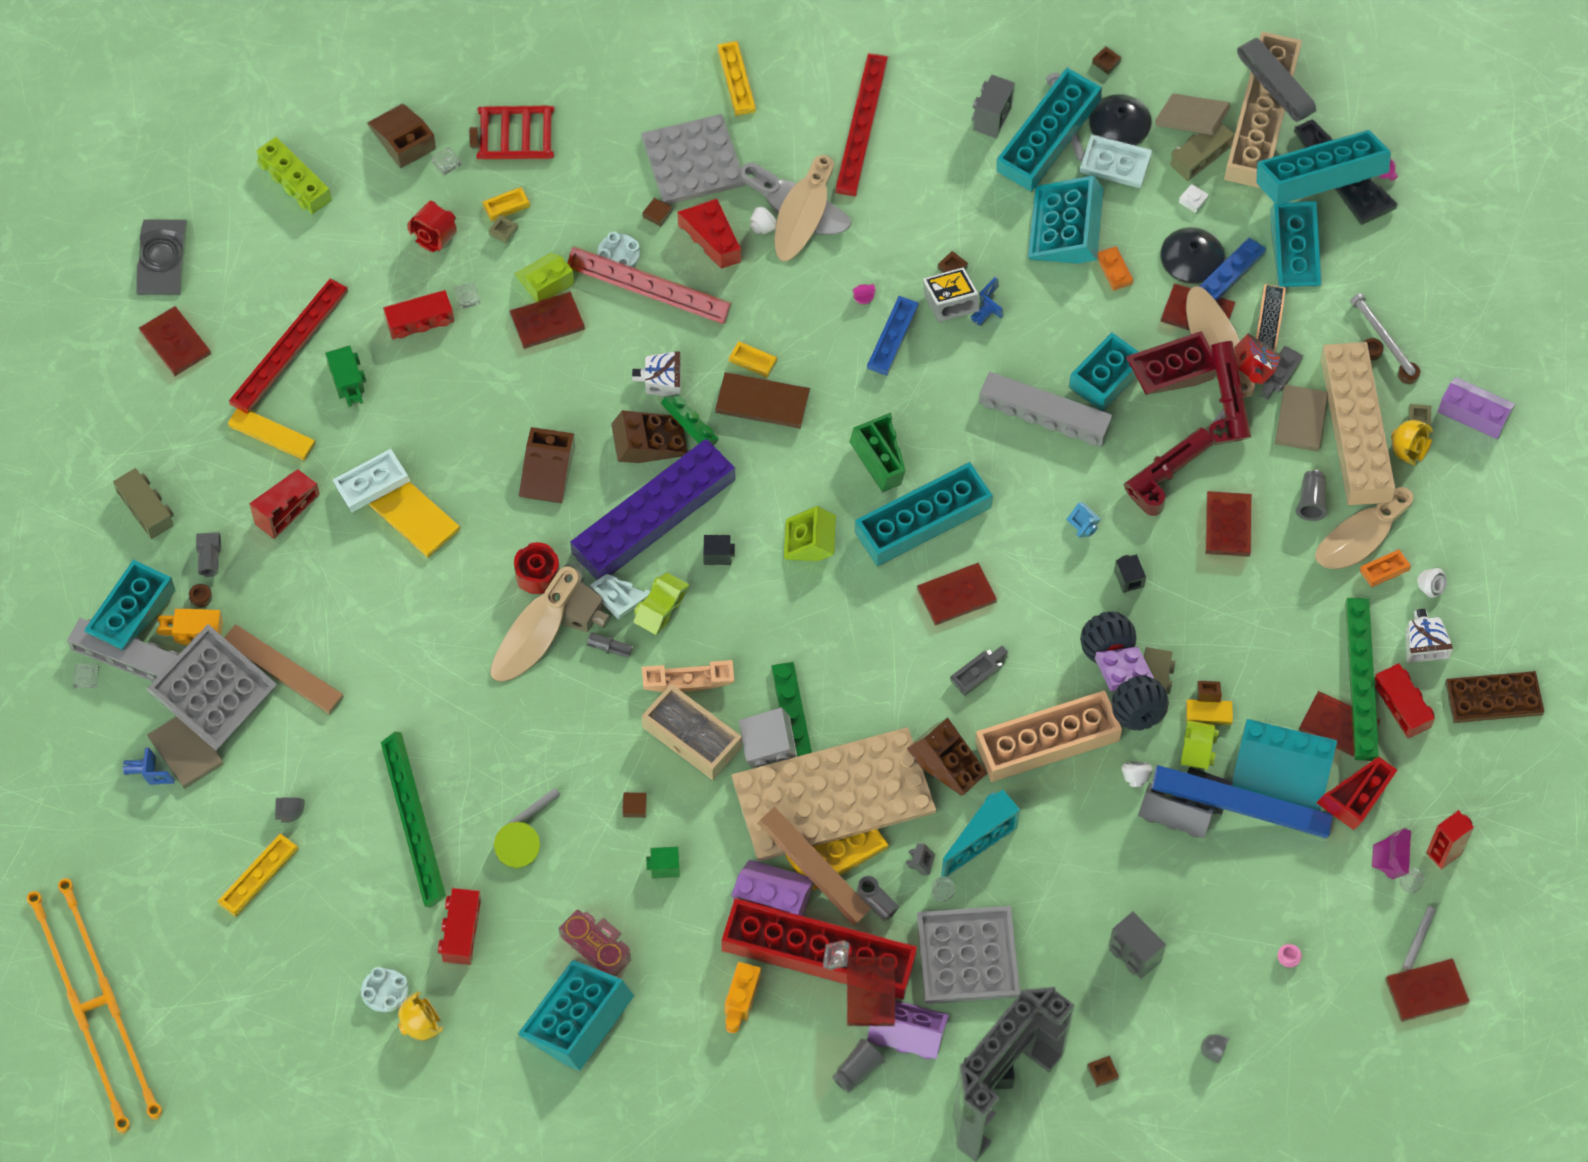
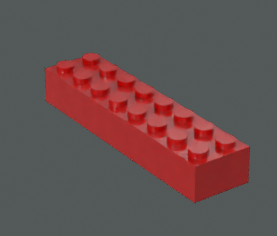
(801, 943)

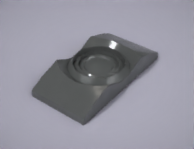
(161, 257)

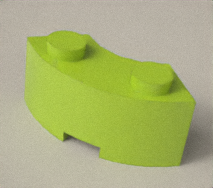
(656, 609)
(1198, 745)

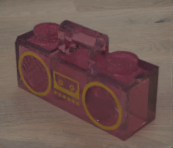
(594, 945)

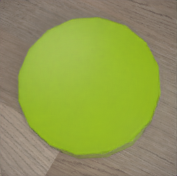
(516, 845)

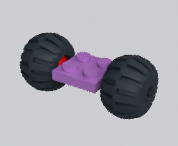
(1137, 696)

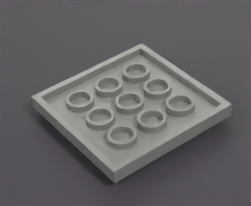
(692, 159)
(211, 687)
(968, 954)

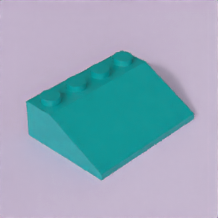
(1066, 221)
(1283, 763)
(577, 1014)

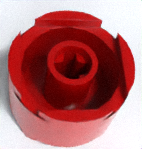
(432, 226)
(535, 567)

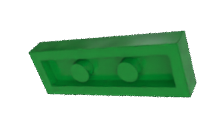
(689, 419)

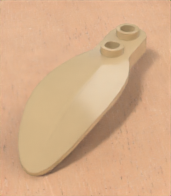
(802, 209)
(1208, 317)
(1362, 533)
(534, 628)

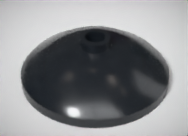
(1126, 128)
(1191, 264)

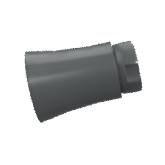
(1312, 496)
(858, 1066)

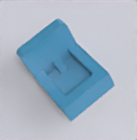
(1084, 520)

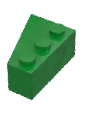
(879, 451)

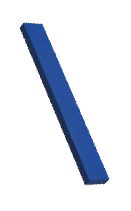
(1242, 801)

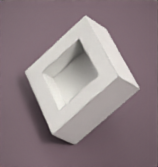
(1193, 198)

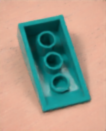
(1296, 244)
(131, 605)
(989, 825)

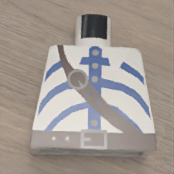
(660, 374)
(1426, 639)

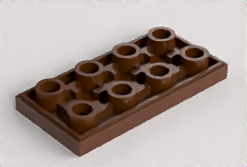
(762, 400)
(1494, 697)

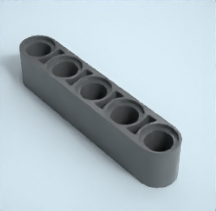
(1276, 79)

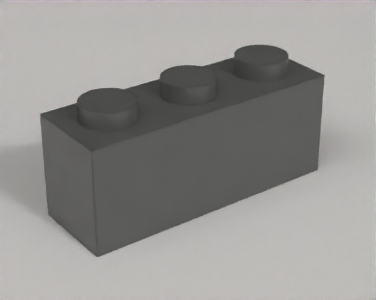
(1176, 812)

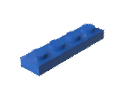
(1233, 268)
(892, 335)

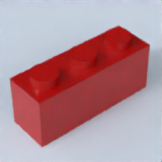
(418, 314)
(1404, 700)
(1450, 839)
(460, 926)

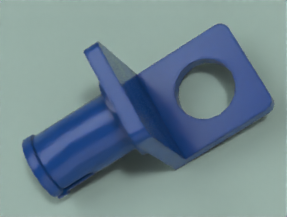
(988, 305)
(146, 768)

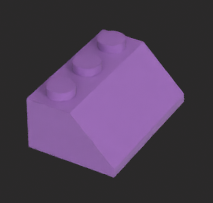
(1475, 407)
(773, 887)
(915, 1031)

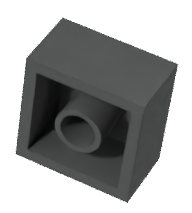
(993, 105)
(1136, 945)

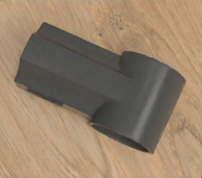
(208, 550)
(877, 900)

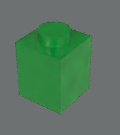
(663, 862)

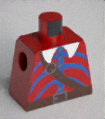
(1256, 359)

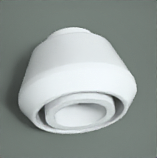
(762, 221)
(1432, 582)
(1137, 773)

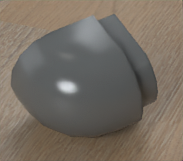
(288, 809)
(1214, 1047)

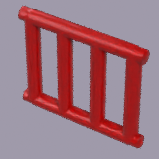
(505, 112)

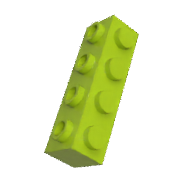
(293, 175)

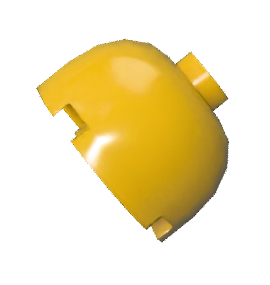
(1411, 441)
(418, 1018)

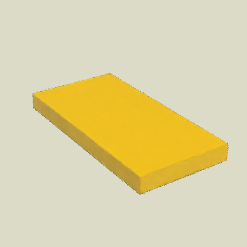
(416, 518)
(848, 852)

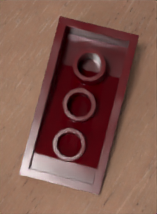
(1174, 364)

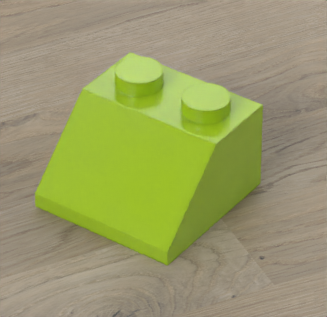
(546, 277)
(810, 535)

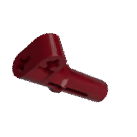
(1231, 397)
(1163, 469)

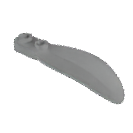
(833, 219)

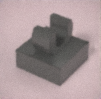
(922, 859)

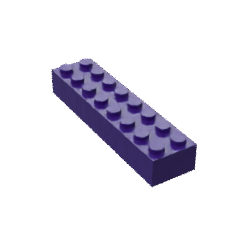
(653, 510)

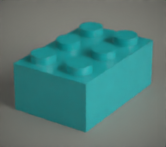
(1104, 372)

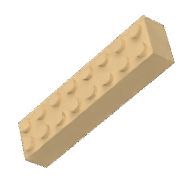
(1260, 116)
(1357, 423)

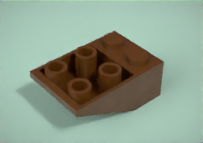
(403, 134)
(647, 437)
(547, 465)
(947, 757)

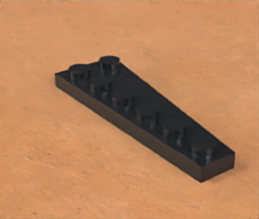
(1363, 197)

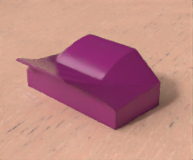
(1393, 854)

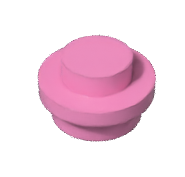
(1289, 955)

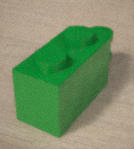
(346, 375)

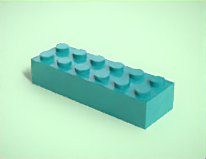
(1048, 129)
(1323, 167)
(923, 514)

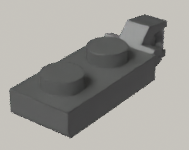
(1286, 367)
(978, 670)

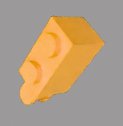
(188, 624)
(741, 995)

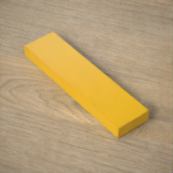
(736, 78)
(272, 434)
(258, 875)

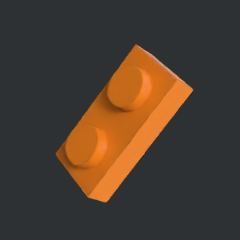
(1114, 268)
(1385, 568)

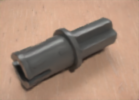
(609, 645)

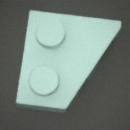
(618, 595)

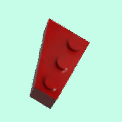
(712, 231)
(283, 503)
(1357, 794)

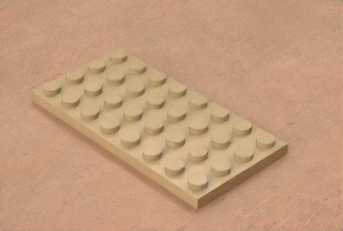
(836, 791)

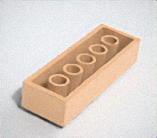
(1047, 736)

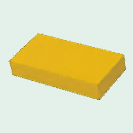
(506, 204)
(753, 359)
(1209, 712)

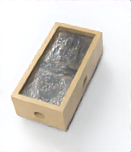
(692, 732)

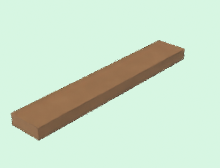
(284, 670)
(814, 865)

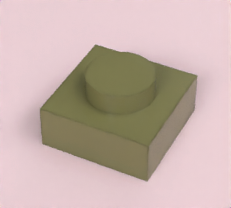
(503, 229)
(1419, 413)

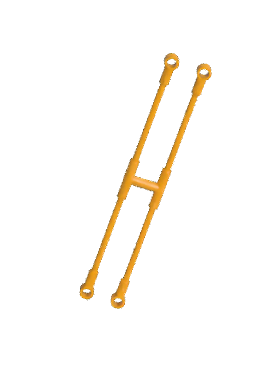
(107, 998)

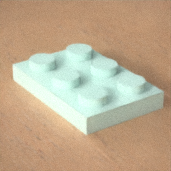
(1115, 161)
(371, 480)

